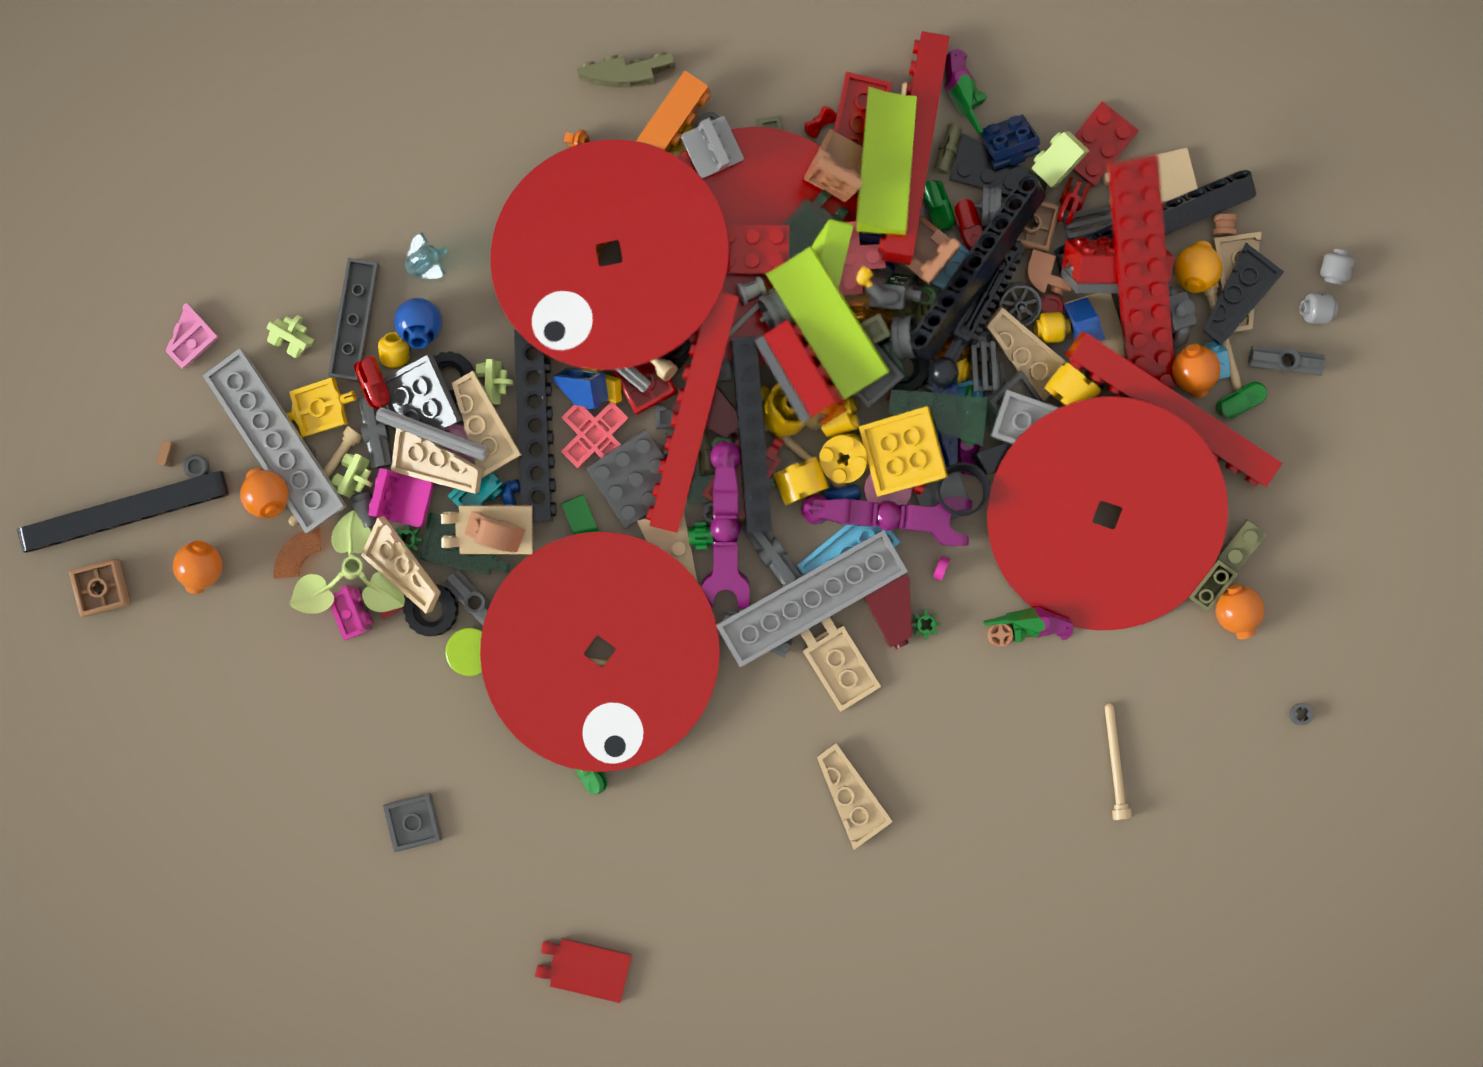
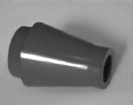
(360, 504)

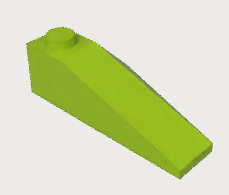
(832, 247)

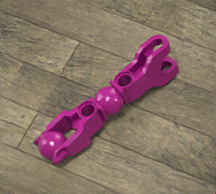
(889, 516)
(726, 528)

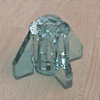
(423, 260)

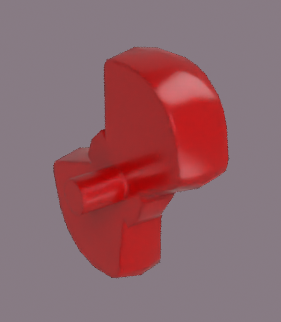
(825, 117)

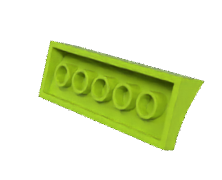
(886, 162)
(828, 323)

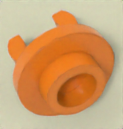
(576, 139)

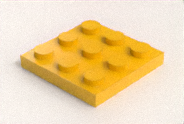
(903, 451)

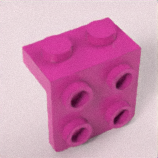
(401, 498)
(350, 613)

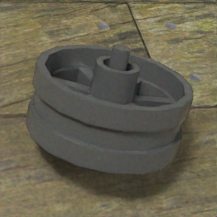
(991, 202)
(1019, 304)
(773, 310)
(901, 332)

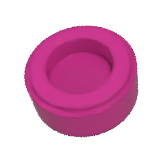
(941, 568)

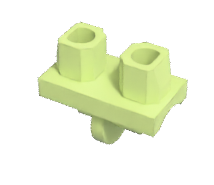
(291, 331)
(495, 379)
(355, 476)

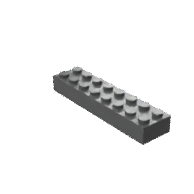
(353, 318)

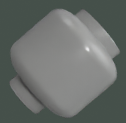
(1337, 267)
(1318, 308)

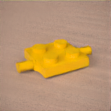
(319, 407)

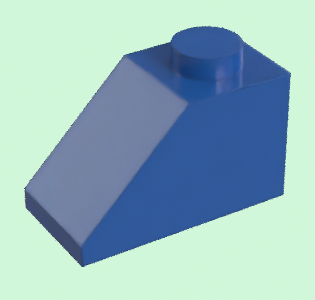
(1084, 319)
(583, 386)

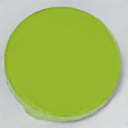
(464, 651)

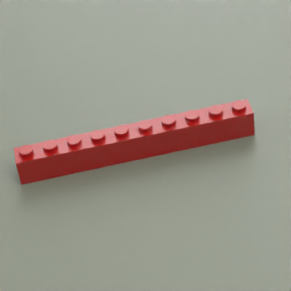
(926, 85)
(1135, 383)
(692, 415)

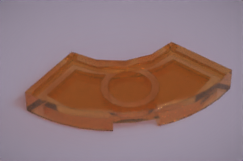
(295, 552)

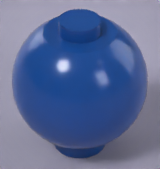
(418, 322)

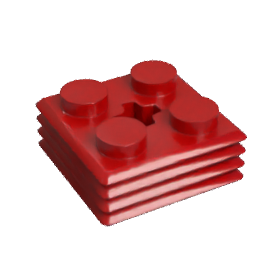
(656, 393)

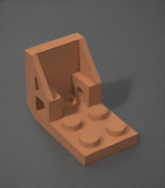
(837, 166)
(931, 251)

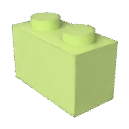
(1060, 158)

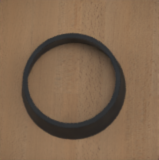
(979, 474)

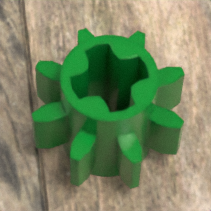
(700, 535)
(414, 538)
(932, 624)

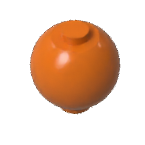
(1196, 370)
(264, 493)
(197, 566)
(1240, 610)

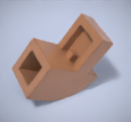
(1039, 274)
(494, 533)

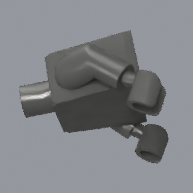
(1182, 316)

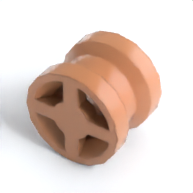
(1225, 225)
(1004, 635)

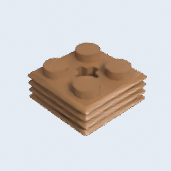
(1041, 236)
(87, 578)

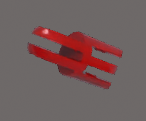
(1072, 201)
(968, 222)
(372, 382)

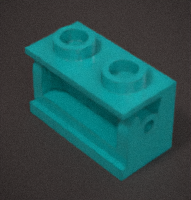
(489, 488)

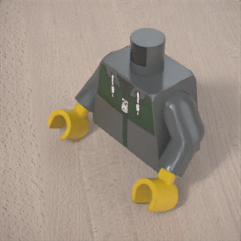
(888, 288)

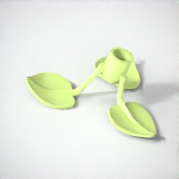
(348, 536)

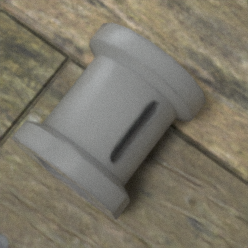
(751, 290)

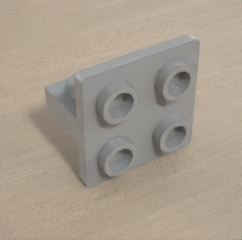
(712, 146)

